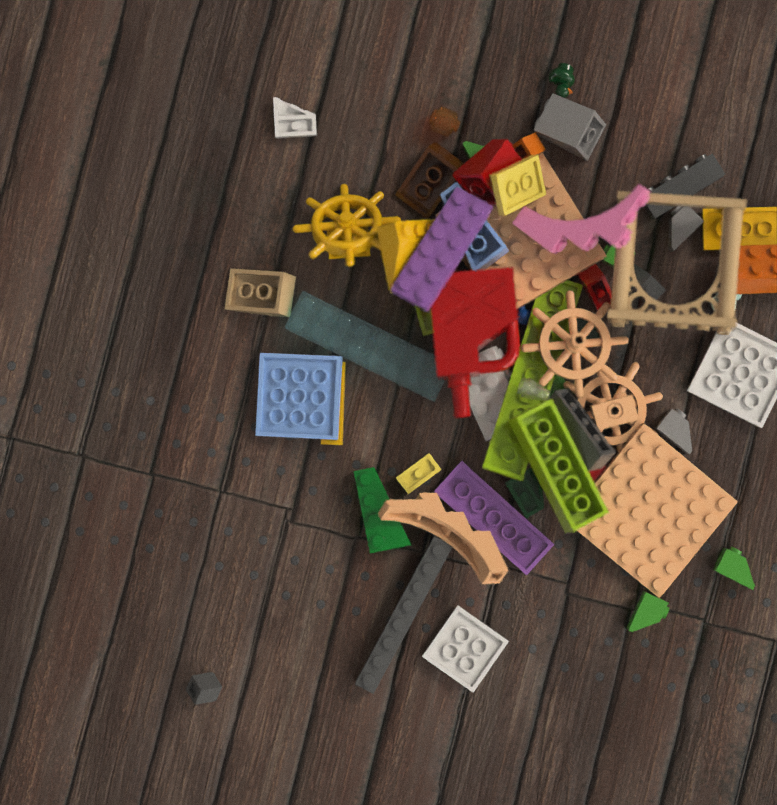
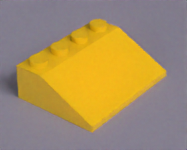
(398, 244)

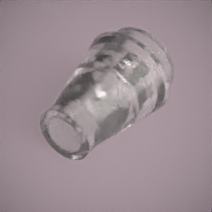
(530, 389)

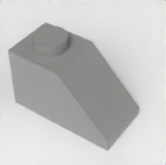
(682, 225)
(676, 429)

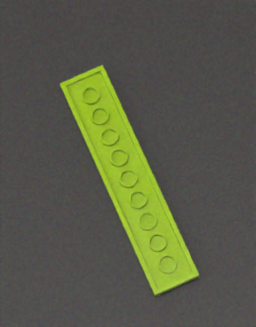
(504, 450)

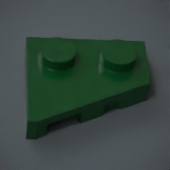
(527, 493)

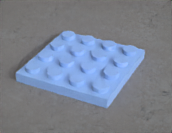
(299, 396)

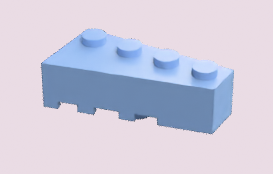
(486, 246)

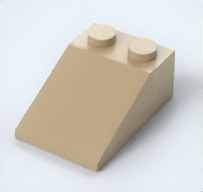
(260, 292)

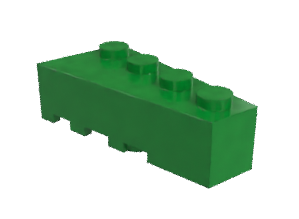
(380, 533)

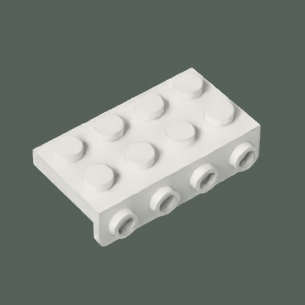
(488, 393)

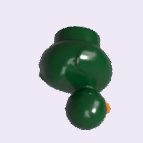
(562, 77)

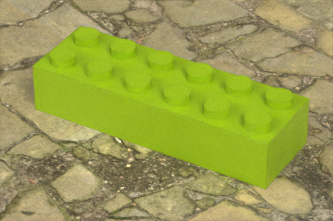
(558, 466)

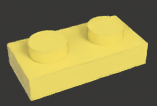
(418, 473)

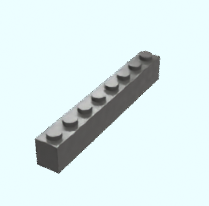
(403, 614)

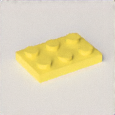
(518, 185)

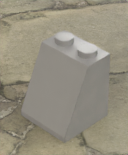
(570, 126)

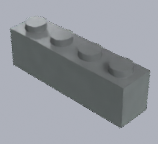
(687, 182)
(585, 434)

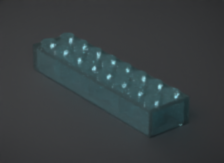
(365, 345)

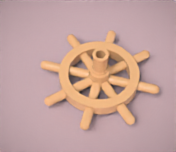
(574, 344)

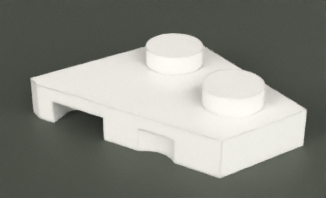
(292, 120)

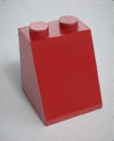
(475, 173)

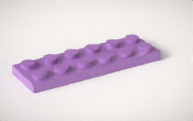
(442, 249)
(490, 512)

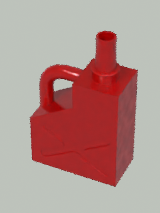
(466, 318)

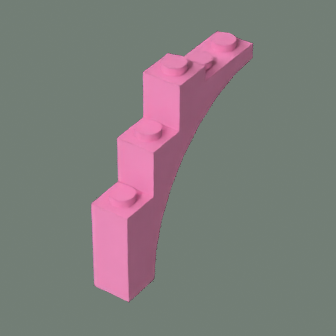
(584, 233)

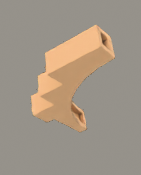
(453, 528)

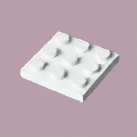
(465, 648)

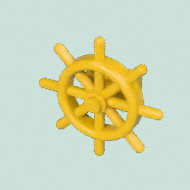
(348, 233)

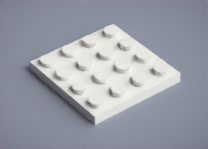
(739, 375)

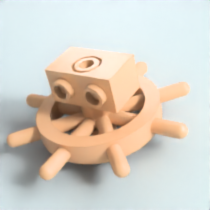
(617, 410)

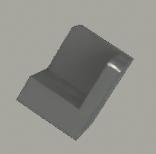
(203, 688)

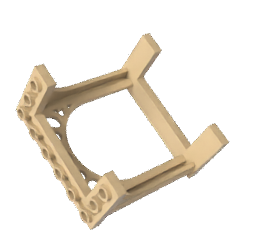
(723, 317)

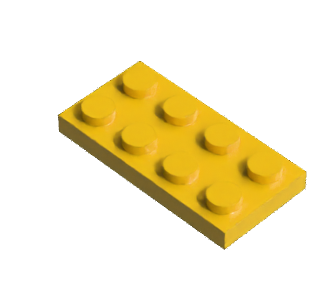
(758, 227)

